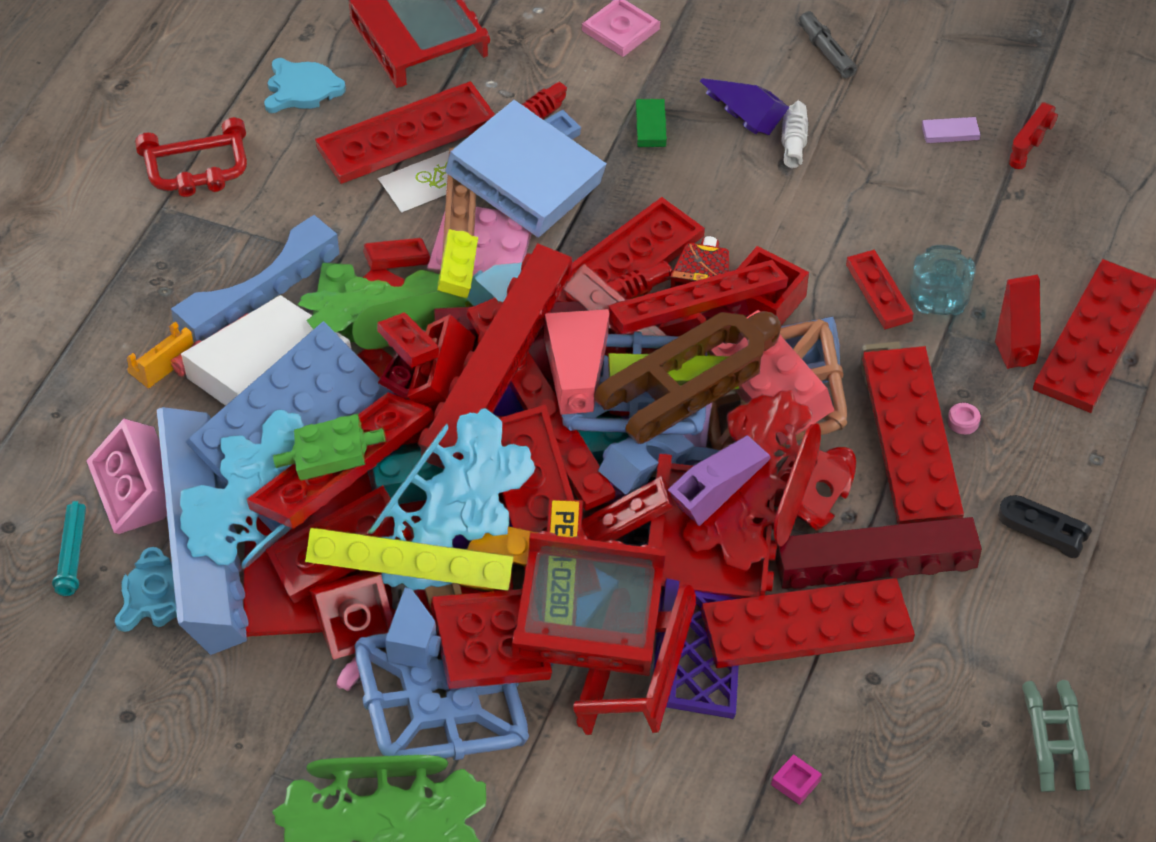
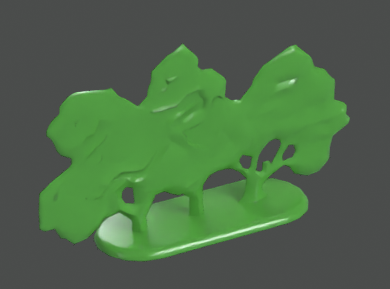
(376, 302)
(389, 812)

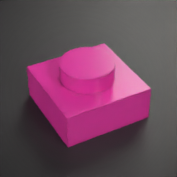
(796, 779)

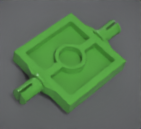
(329, 447)

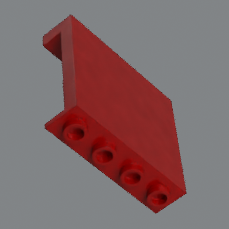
(706, 568)

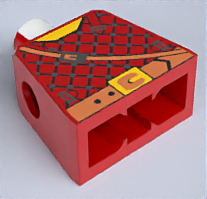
(700, 262)

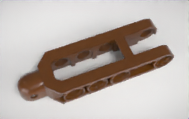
(678, 402)

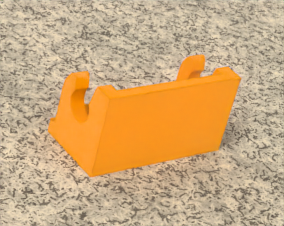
(157, 361)

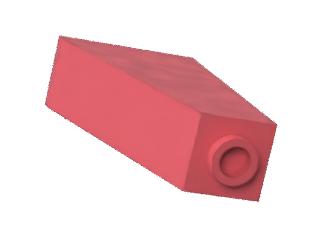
(576, 356)

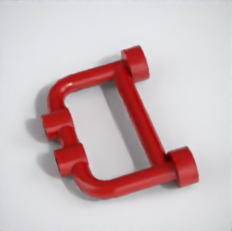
(233, 133)

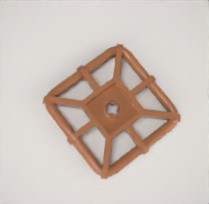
(831, 372)

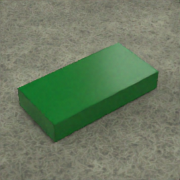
(651, 123)

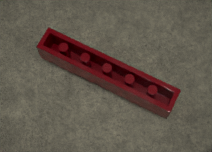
(878, 553)

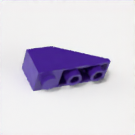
(752, 103)

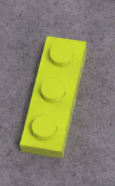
(457, 263)

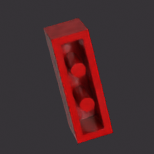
(433, 378)

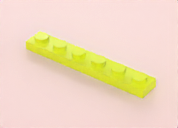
(409, 558)

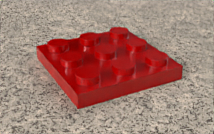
(478, 640)

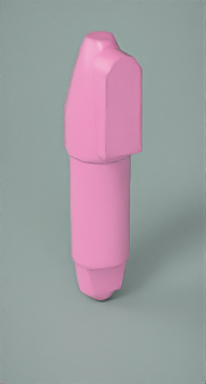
(348, 676)

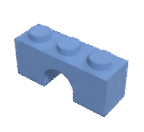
(632, 464)

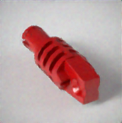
(546, 100)
(641, 281)

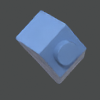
(412, 633)

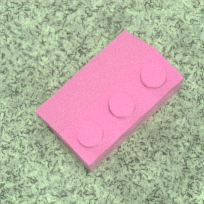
(130, 476)

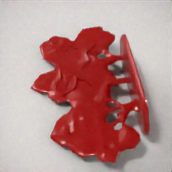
(732, 522)

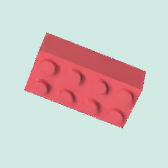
(784, 371)

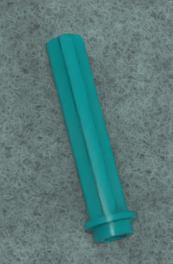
(66, 579)

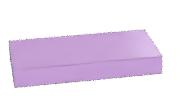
(950, 130)

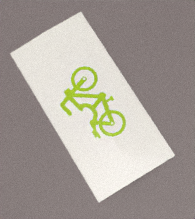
(417, 182)

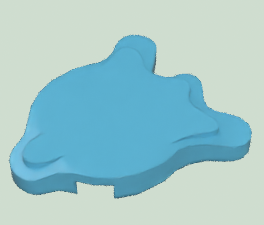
(301, 85)
(148, 592)

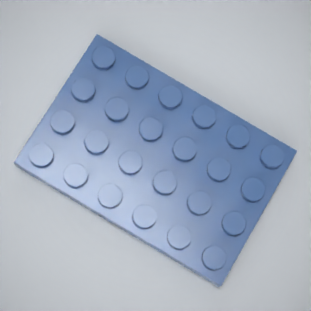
(313, 379)

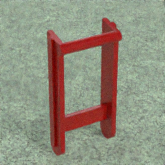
(676, 626)

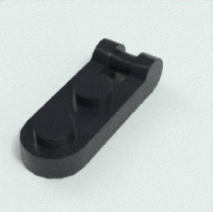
(1044, 524)

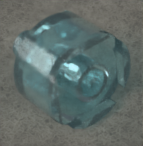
(942, 280)

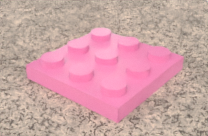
(498, 242)

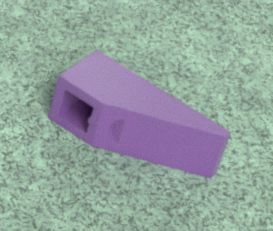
(717, 478)

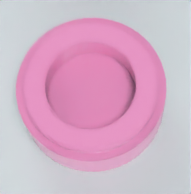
(964, 418)

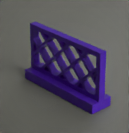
(706, 705)

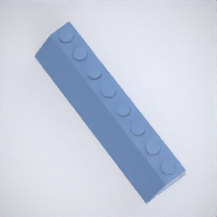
(205, 593)

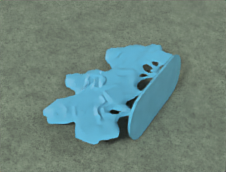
(247, 468)
(465, 493)

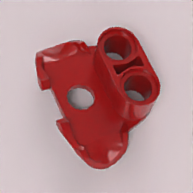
(833, 468)

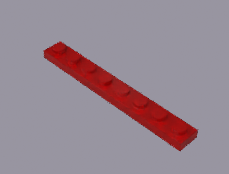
(533, 391)

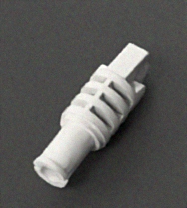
(794, 134)

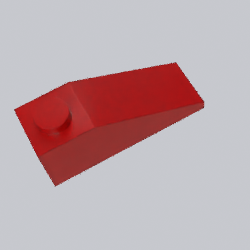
(1020, 322)

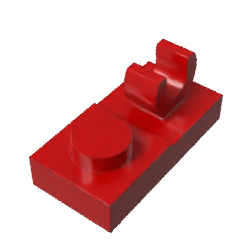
(408, 339)

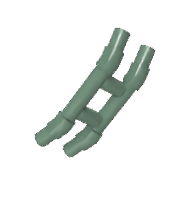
(1046, 748)

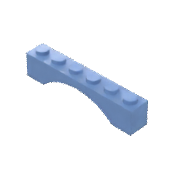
(304, 252)

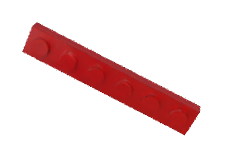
(697, 296)

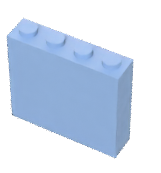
(525, 168)

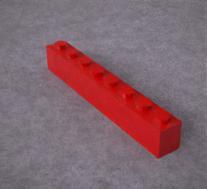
(501, 345)

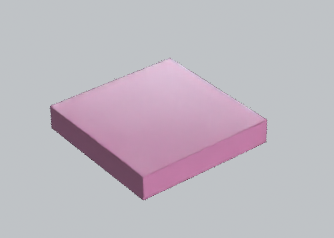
(621, 26)

